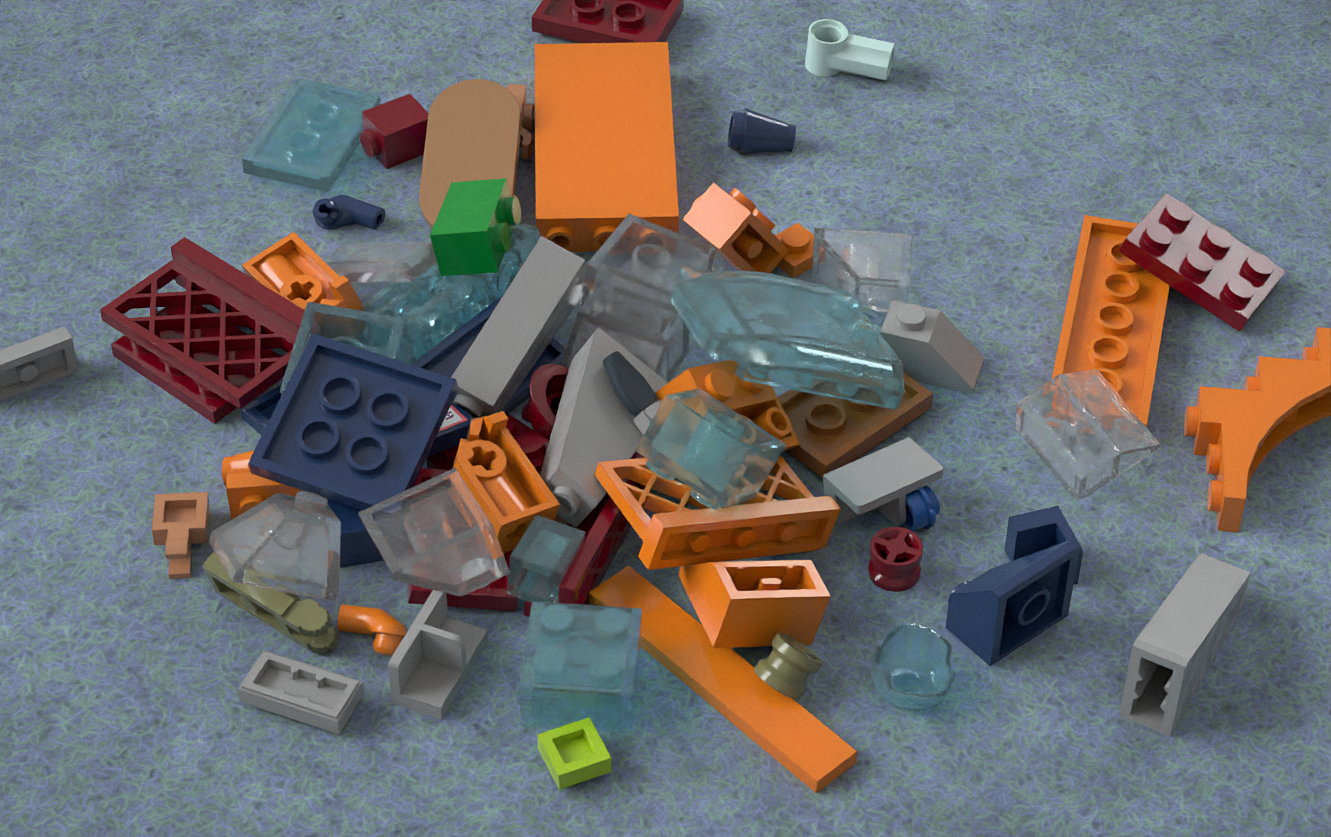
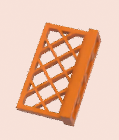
(707, 535)

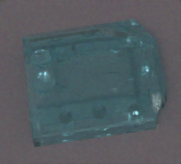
(789, 334)

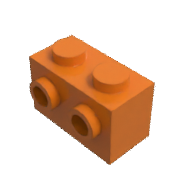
(736, 230)

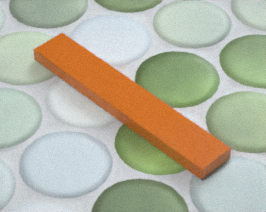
(729, 683)

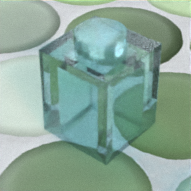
(543, 560)

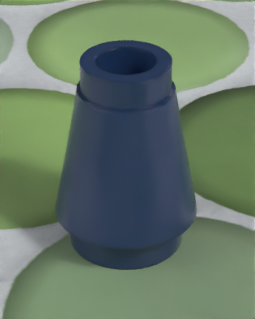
(759, 133)

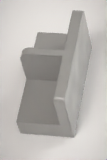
(881, 481)
(434, 659)

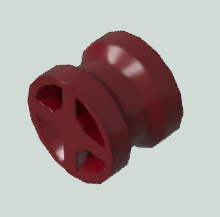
(890, 546)

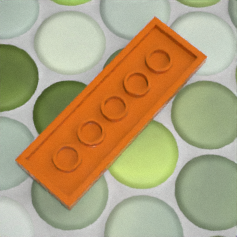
(1113, 315)

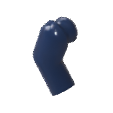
(344, 211)

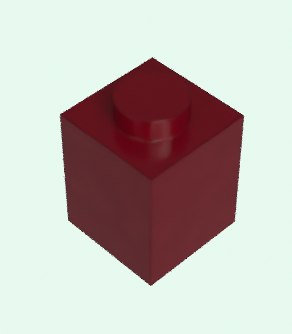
(395, 131)

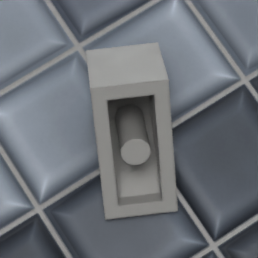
(931, 347)

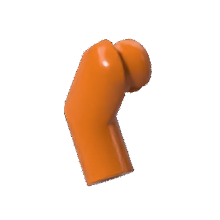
(374, 622)

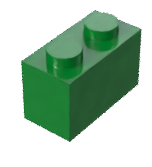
(475, 227)

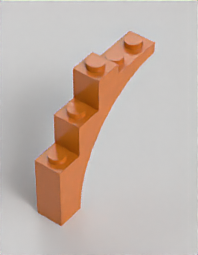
(1245, 425)

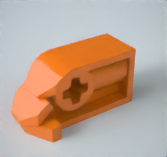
(301, 275)
(502, 479)

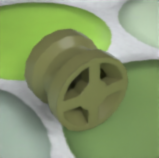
(788, 666)

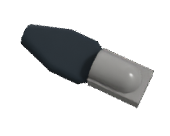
(632, 389)

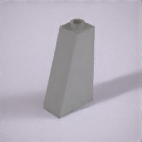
(519, 329)
(590, 428)
(1181, 643)

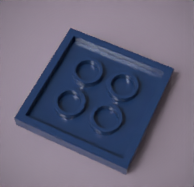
(352, 424)

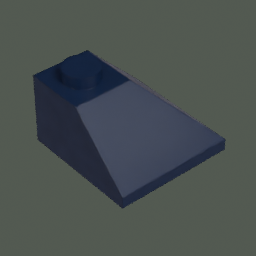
(1013, 602)

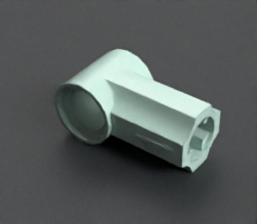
(835, 51)

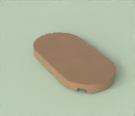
(469, 138)

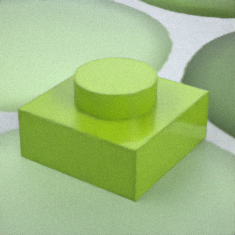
(574, 753)

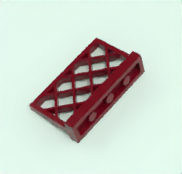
(240, 303)

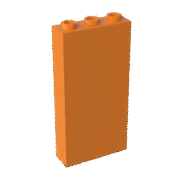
(603, 140)

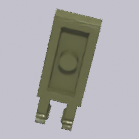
(284, 611)

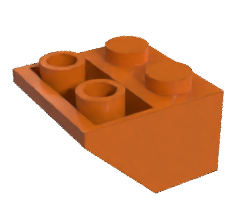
(750, 399)
(756, 600)

